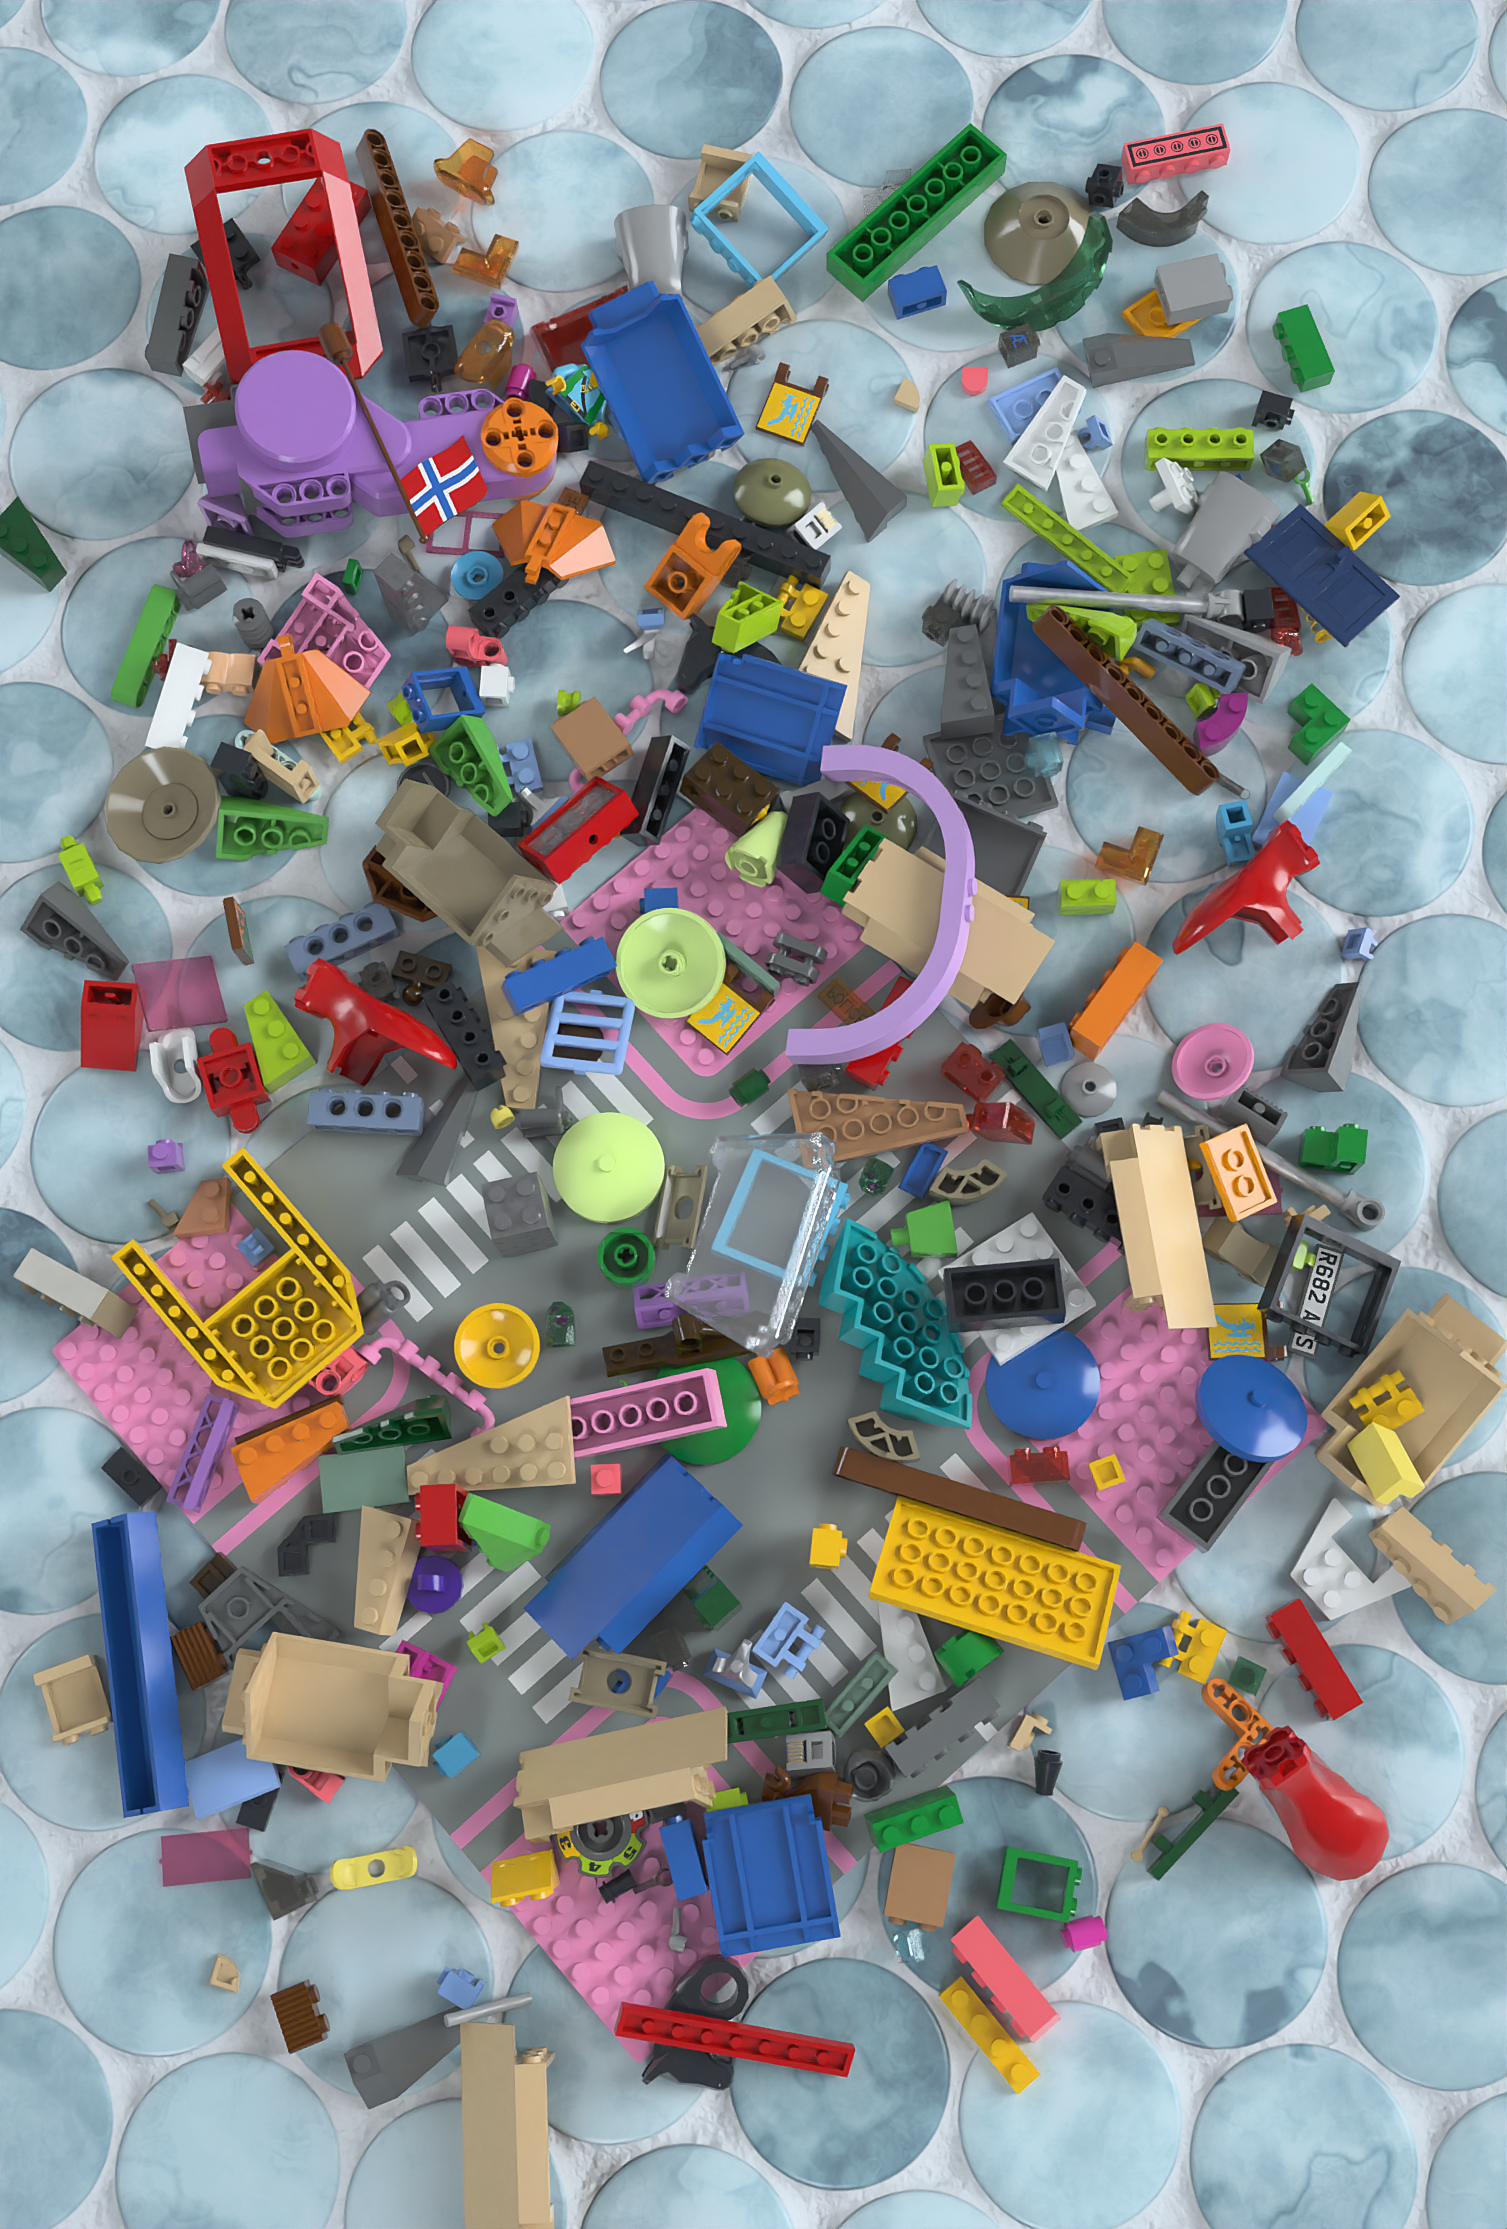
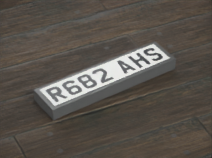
(1316, 1298)

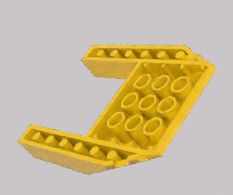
(281, 1323)

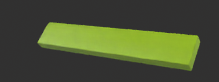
(1067, 540)

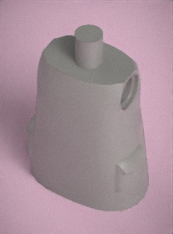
(652, 246)
(1225, 525)

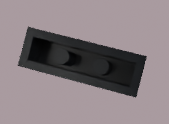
(239, 772)

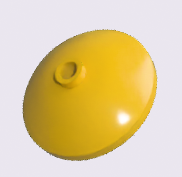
(483, 1332)

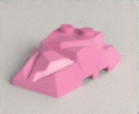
(335, 628)

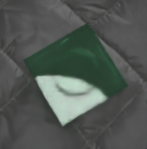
(1246, 1676)

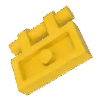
(805, 609)
(345, 743)
(1392, 1410)
(1201, 1649)

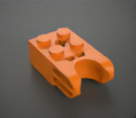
(695, 563)

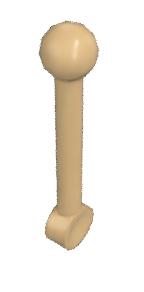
(1137, 1855)

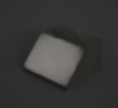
(284, 1887)

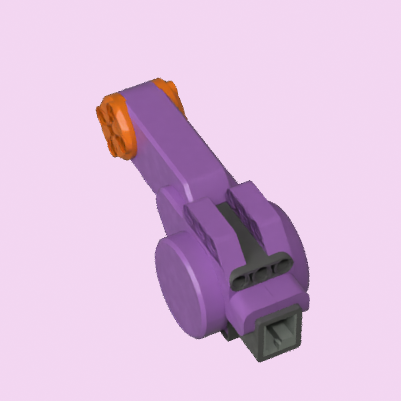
(306, 449)

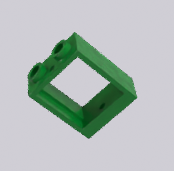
(1007, 1878)

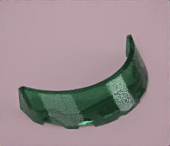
(1058, 298)

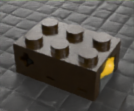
(729, 790)

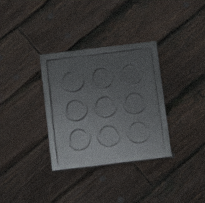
(991, 770)

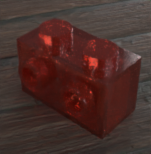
(973, 1073)
(1038, 1468)

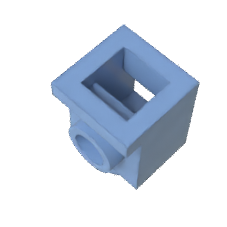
(459, 1987)

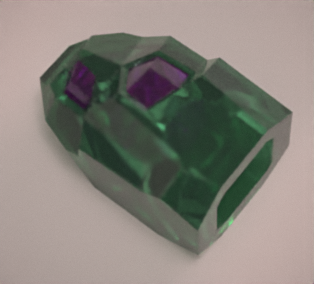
(875, 1177)
(560, 1326)

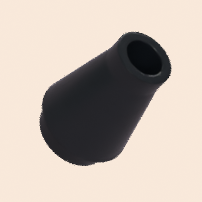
(1047, 1769)

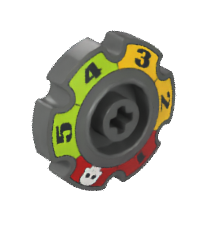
(601, 1853)

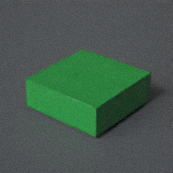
(352, 576)

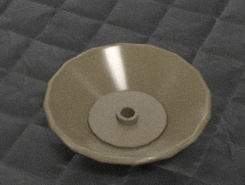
(1023, 244)
(148, 790)

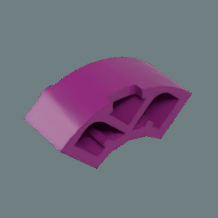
(1218, 730)

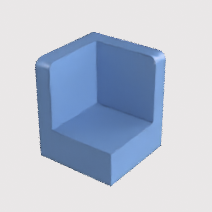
(1055, 1044)

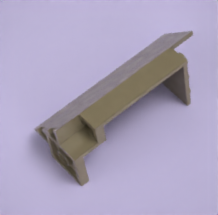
(466, 872)

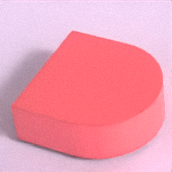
(974, 380)

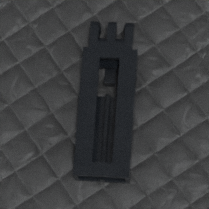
(281, 554)

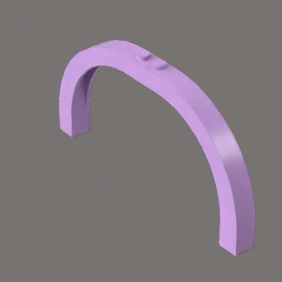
(920, 1000)

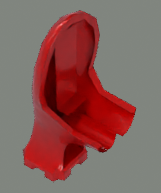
(1255, 891)
(363, 1024)
(1323, 1815)

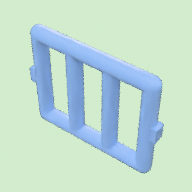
(582, 1066)

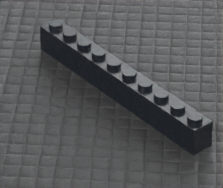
(673, 513)

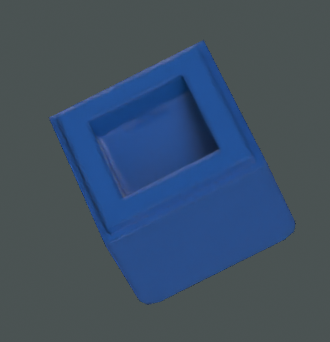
(1101, 721)

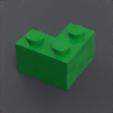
(1320, 722)
(1333, 1151)

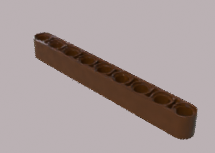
(397, 228)
(1125, 700)
(959, 1498)

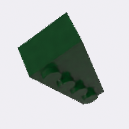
(712, 1599)

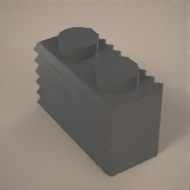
(1261, 1116)

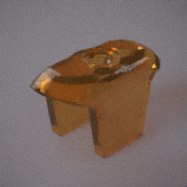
(469, 172)
(477, 365)

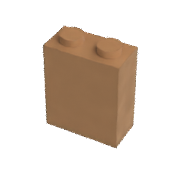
(591, 739)
(919, 1886)

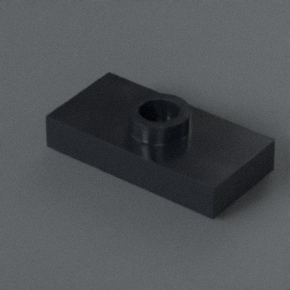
(131, 1477)
(257, 1811)

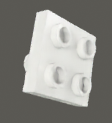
(1178, 488)

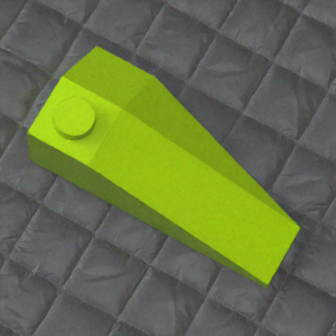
(1109, 631)

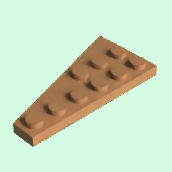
(874, 1124)

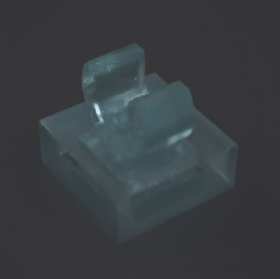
(909, 1945)

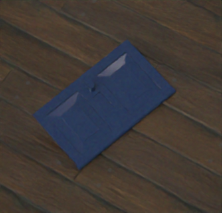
(1322, 575)

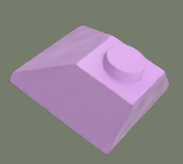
(226, 513)

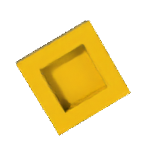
(1106, 1472)
(884, 1727)

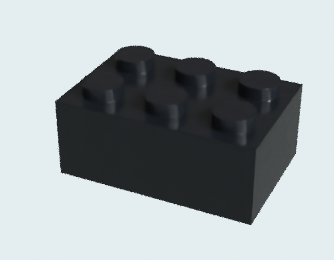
(811, 841)

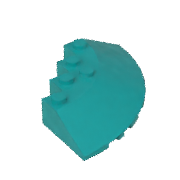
(899, 1328)

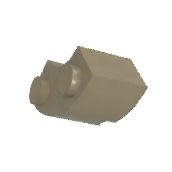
(969, 1185)
(1234, 1247)
(883, 1441)

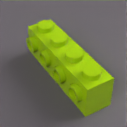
(1201, 448)

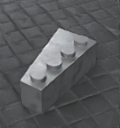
(407, 595)

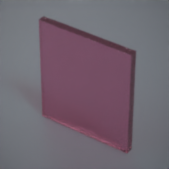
(179, 993)

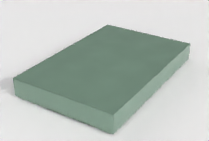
(363, 1478)

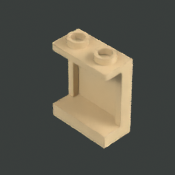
(716, 167)
(298, 783)
(75, 1699)

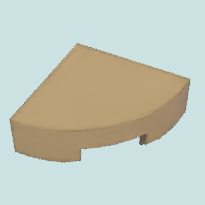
(907, 396)
(225, 1974)

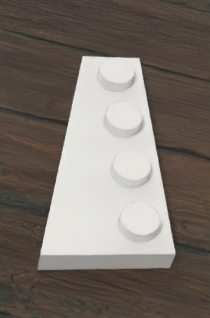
(1044, 439)
(1082, 492)
(909, 1653)

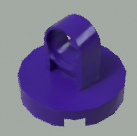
(435, 1584)

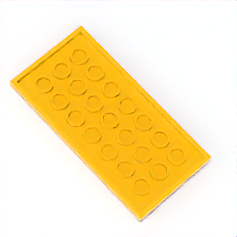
(996, 1582)

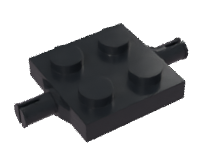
(240, 250)
(430, 354)

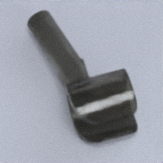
(655, 1881)

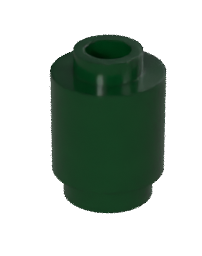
(750, 1087)

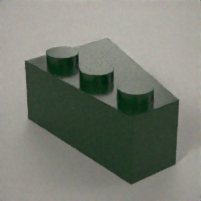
(27, 548)

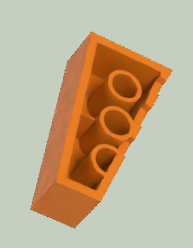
(283, 1452)

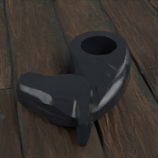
(701, 656)
(694, 2066)

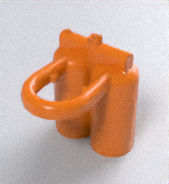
(775, 1377)

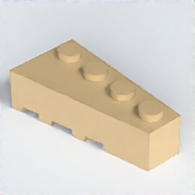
(744, 320)
(1430, 1567)
(384, 1569)

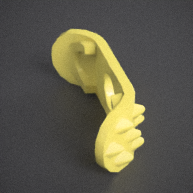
(354, 1872)

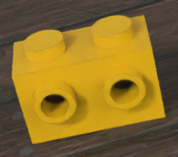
(1358, 519)
(827, 1547)

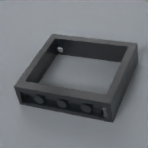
(1375, 1301)

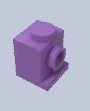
(502, 309)
(166, 1156)

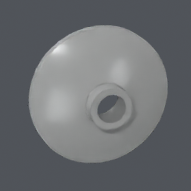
(1083, 1101)

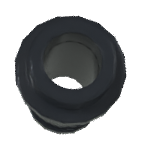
(617, 1886)

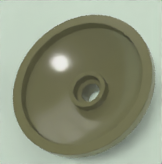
(770, 502)
(898, 824)

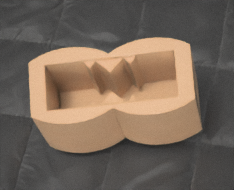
(231, 673)

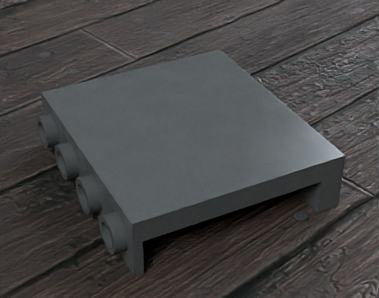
(1001, 844)

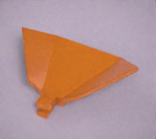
(552, 540)
(302, 695)

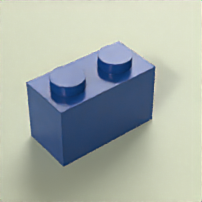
(917, 292)

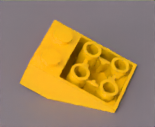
(523, 1876)

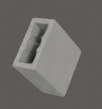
(1193, 289)

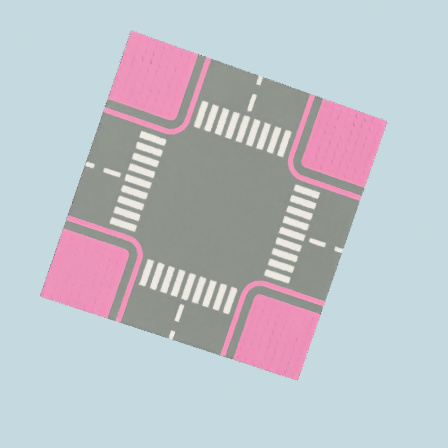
(776, 1487)

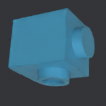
(454, 1755)

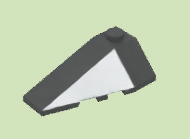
(1127, 357)
(67, 925)

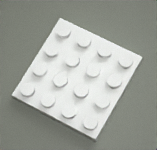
(1025, 1242)

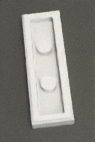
(237, 561)

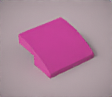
(428, 1666)

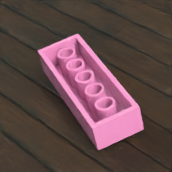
(646, 1413)

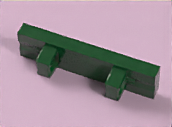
(1036, 1089)
(774, 1721)
(1173, 1851)

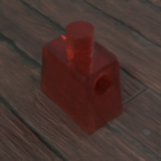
(1002, 1123)

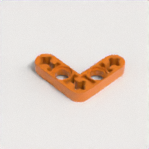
(1246, 1730)

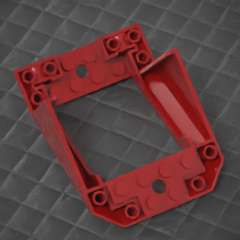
(292, 158)

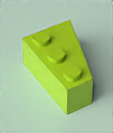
(746, 618)
(276, 1043)

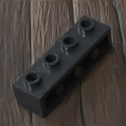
(512, 601)
(656, 789)
(464, 1035)
(1085, 1206)

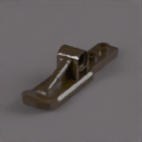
(685, 1346)

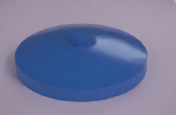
(1045, 1388)
(1251, 1408)

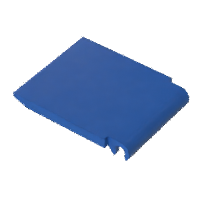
(771, 716)
(769, 1876)

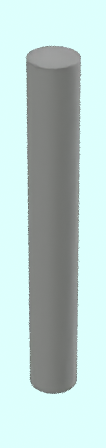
(487, 2009)

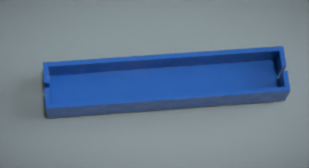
(139, 1664)

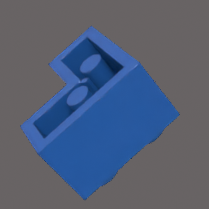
(1134, 1659)

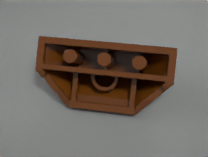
(390, 891)

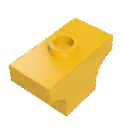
(405, 744)

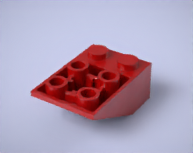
(110, 1025)

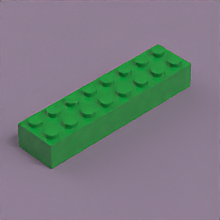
(916, 212)

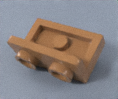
(434, 234)

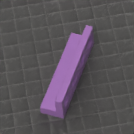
(657, 1310)
(209, 1455)

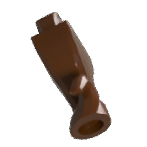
(824, 1791)

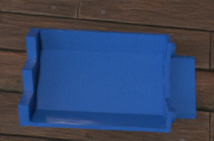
(659, 382)
(633, 1561)

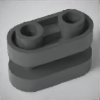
(803, 973)

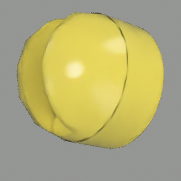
(502, 1117)

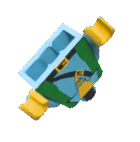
(579, 396)

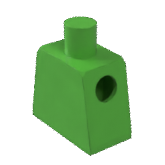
(928, 1232)

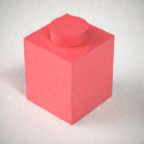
(606, 1480)

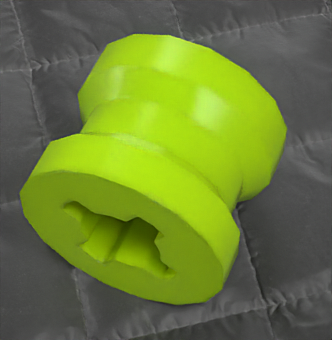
(567, 702)

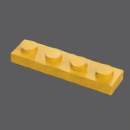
(989, 2035)

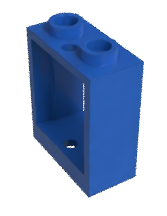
(461, 687)
(684, 1857)

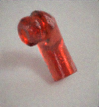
(1288, 637)

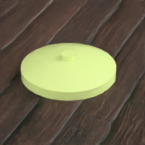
(670, 963)
(608, 1167)

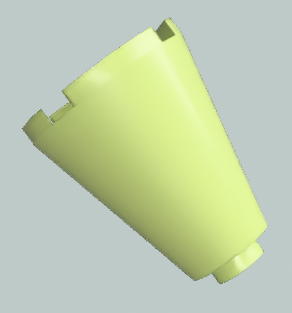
(758, 850)

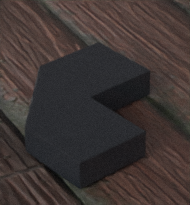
(293, 1551)

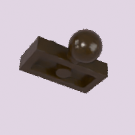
(419, 973)

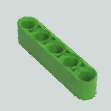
(146, 646)

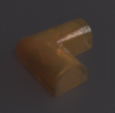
(488, 268)
(1133, 863)

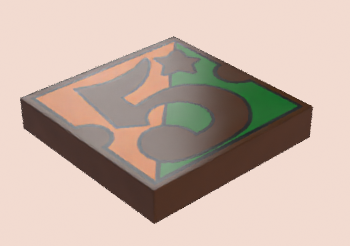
(238, 931)

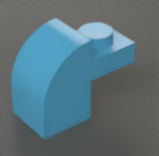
(1233, 832)

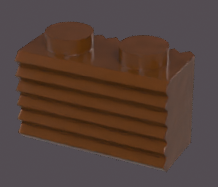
(199, 1656)
(300, 2016)

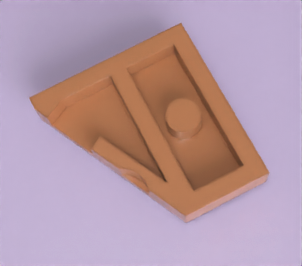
(207, 1211)

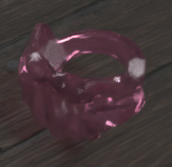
(189, 561)

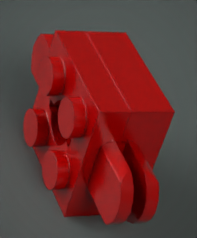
(233, 1080)

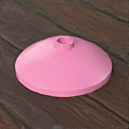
(1205, 1052)

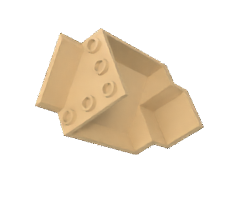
(901, 908)
(1159, 1224)
(1450, 1370)
(330, 1707)
(619, 1773)
(504, 2130)

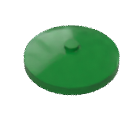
(741, 1410)

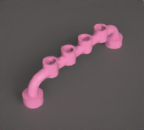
(641, 707)
(430, 1368)

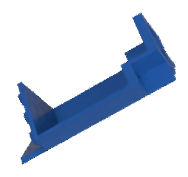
(1026, 674)

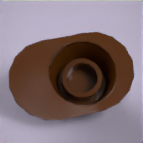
(998, 1011)

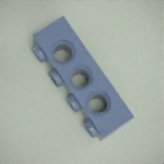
(1189, 656)
(357, 942)
(406, 1123)

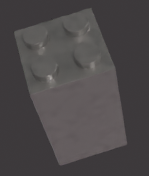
(519, 1214)

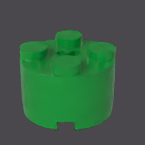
(615, 1246)
(967, 1655)

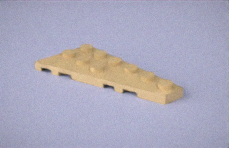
(838, 646)
(516, 1037)
(516, 1454)

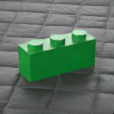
(1303, 348)
(845, 871)
(913, 1818)

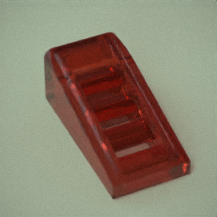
(982, 482)
(1291, 612)

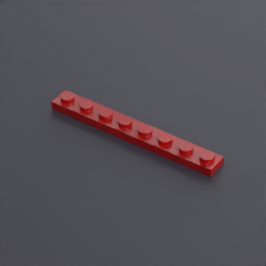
(734, 2039)

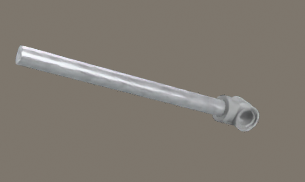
(1225, 606)
(1349, 1203)

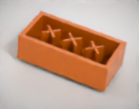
(1115, 999)

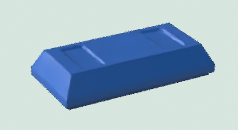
(923, 1170)

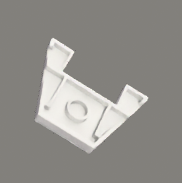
(1332, 1577)

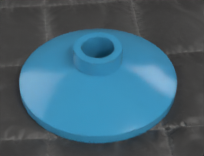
(472, 566)

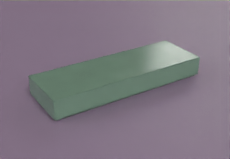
(749, 967)
(859, 1694)

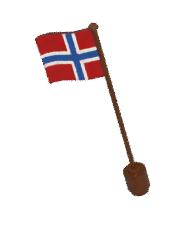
(435, 487)

